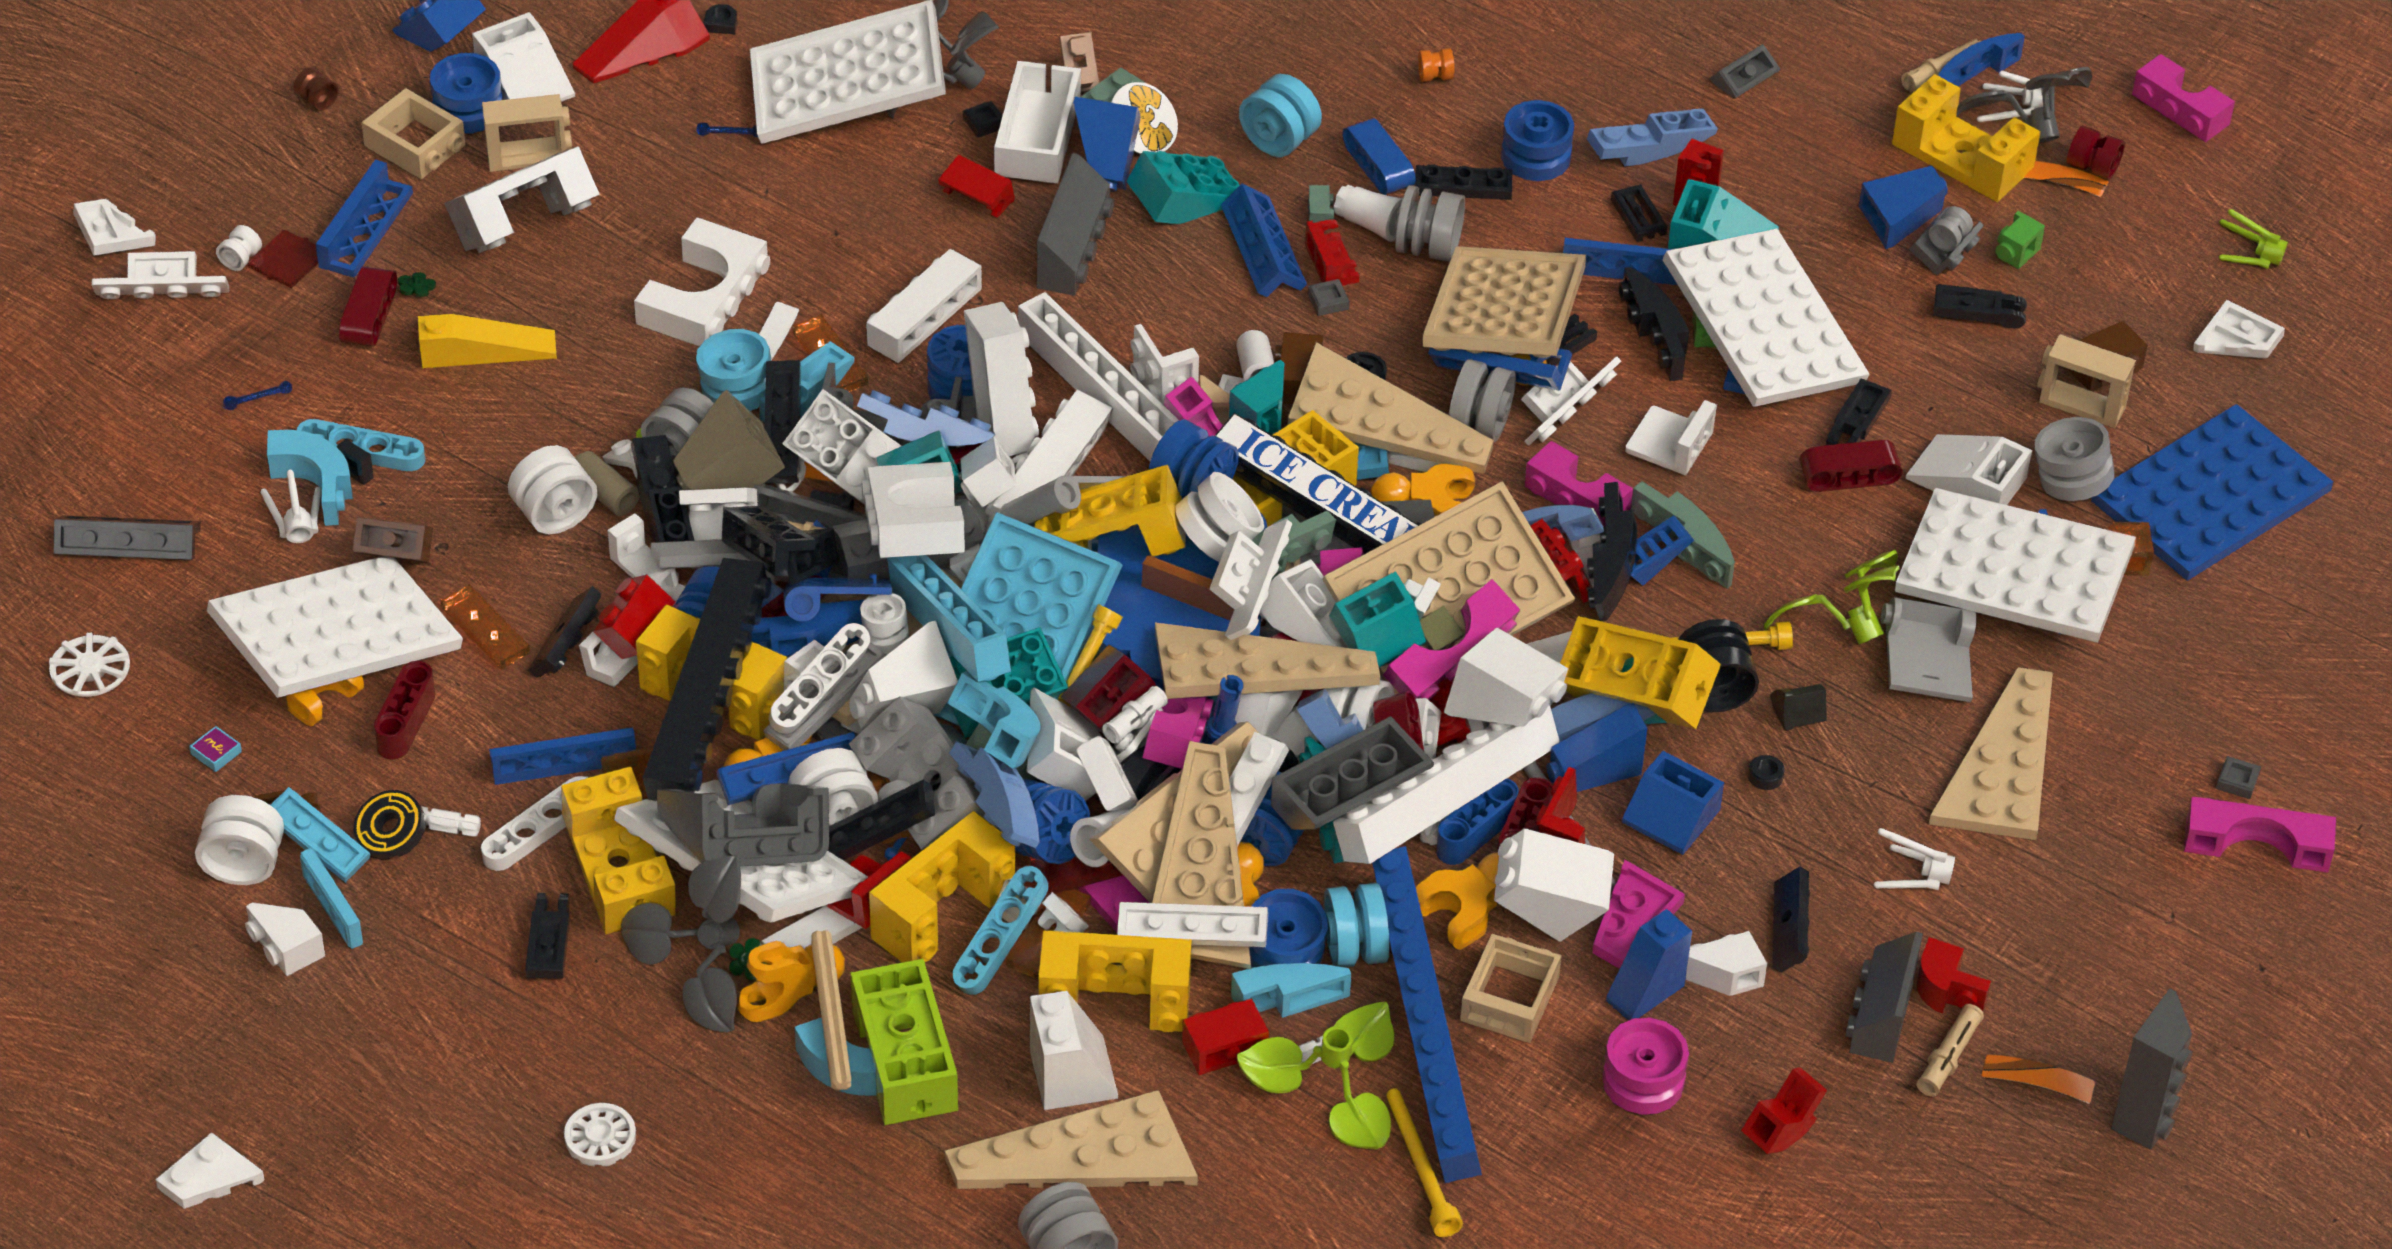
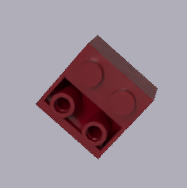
(1107, 687)

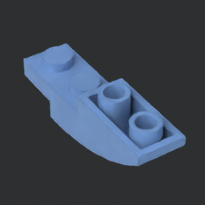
(1658, 138)
(910, 426)
(1001, 794)

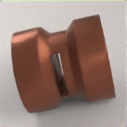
(311, 85)

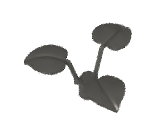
(961, 65)
(2042, 117)
(647, 933)

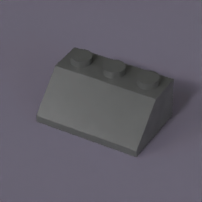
(1884, 998)

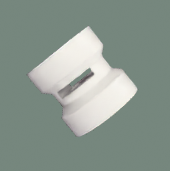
(236, 250)

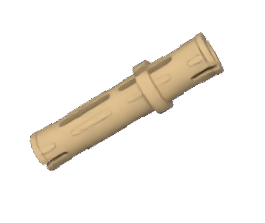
(1915, 78)
(1943, 1060)

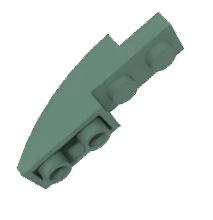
(1304, 537)
(1707, 551)

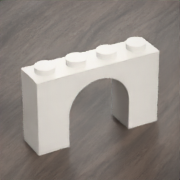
(702, 314)
(913, 510)

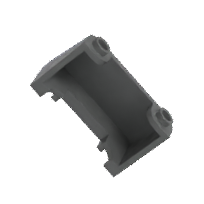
(785, 824)

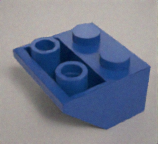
(436, 21)
(1674, 802)

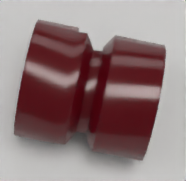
(2098, 153)

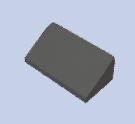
(1746, 72)

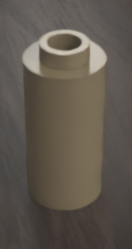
(612, 488)

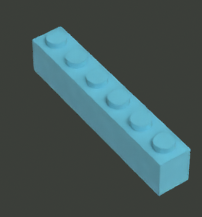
(963, 626)

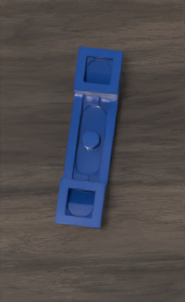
(1994, 52)

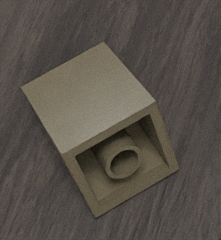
(727, 450)

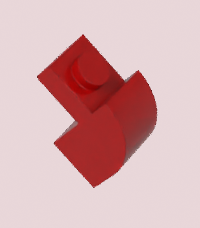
(1943, 982)
(1788, 1116)

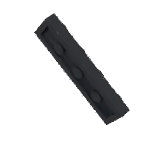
(783, 413)
(881, 820)

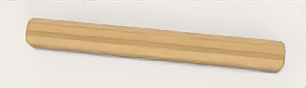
(831, 1010)

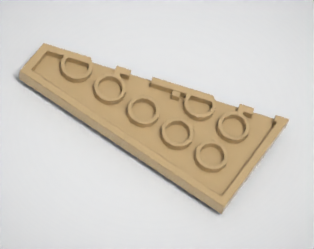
(1383, 415)
(1199, 658)
(2004, 769)
(1139, 837)
(1201, 847)
(1094, 1147)

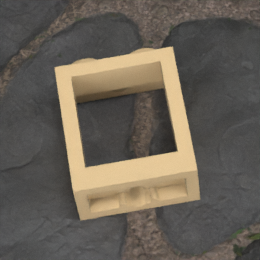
(521, 111)
(396, 114)
(2092, 362)
(1501, 1014)

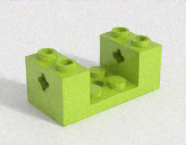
(914, 1066)

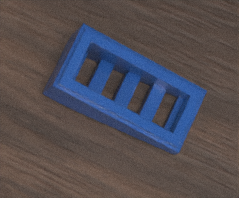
(1650, 540)

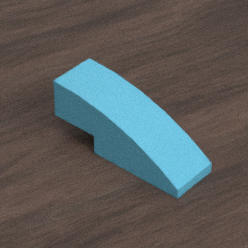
(814, 371)
(1291, 986)

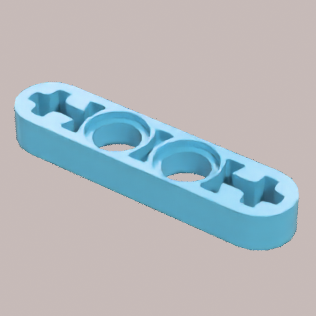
(393, 456)
(1005, 932)

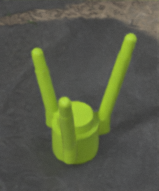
(2270, 245)

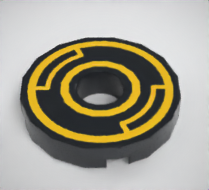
(380, 809)

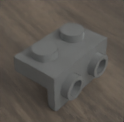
(1938, 259)

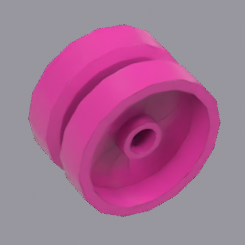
(1645, 1066)

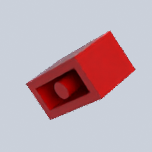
(631, 613)
(1220, 1034)

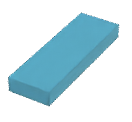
(312, 829)
(331, 898)

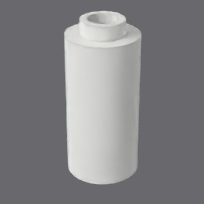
(1253, 353)

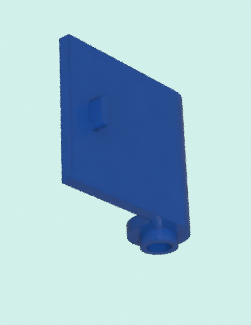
(803, 598)

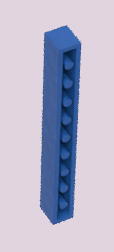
(1426, 1018)

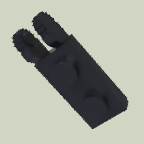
(1979, 305)
(1859, 412)
(548, 939)

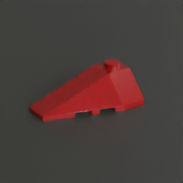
(643, 35)

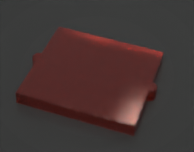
(286, 259)

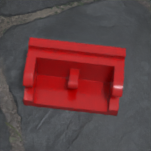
(1698, 163)
(979, 184)
(1329, 253)

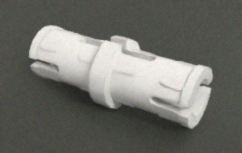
(1134, 714)

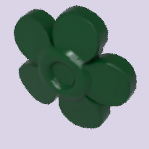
(417, 284)
(742, 953)

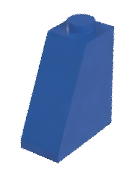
(1108, 137)
(1902, 203)
(1603, 751)
(1652, 966)

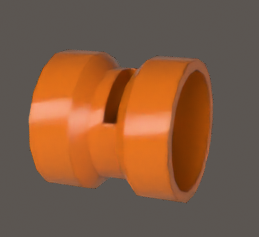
(1436, 65)

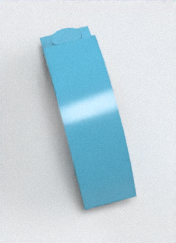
(314, 460)
(1002, 713)
(812, 1052)

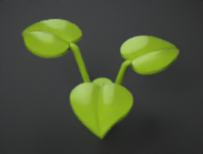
(1862, 618)
(1367, 1033)

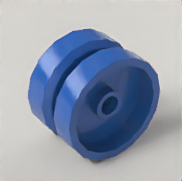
(461, 86)
(1537, 140)
(1294, 929)

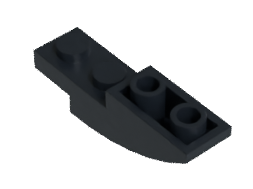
(1657, 318)
(660, 490)
(1615, 554)

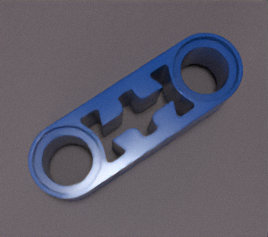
(1379, 156)
(1475, 823)

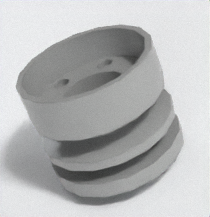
(1429, 223)
(1065, 1219)

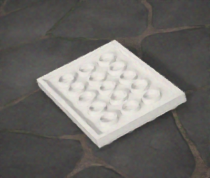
(847, 71)
(1765, 317)
(2016, 564)
(334, 625)
(768, 890)

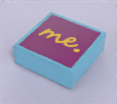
(215, 749)

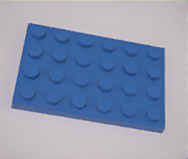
(2214, 491)

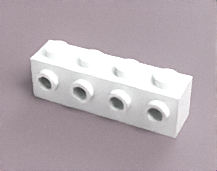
(923, 305)

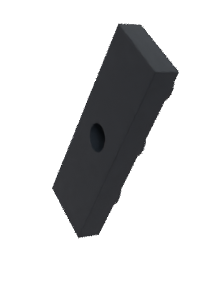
(1467, 181)
(566, 633)
(1791, 919)

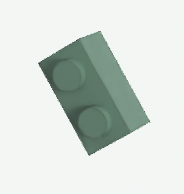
(1319, 203)

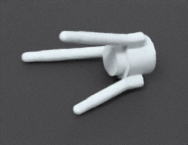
(2030, 98)
(297, 524)
(1936, 864)

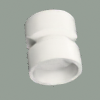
(885, 620)

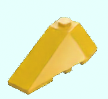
(471, 341)

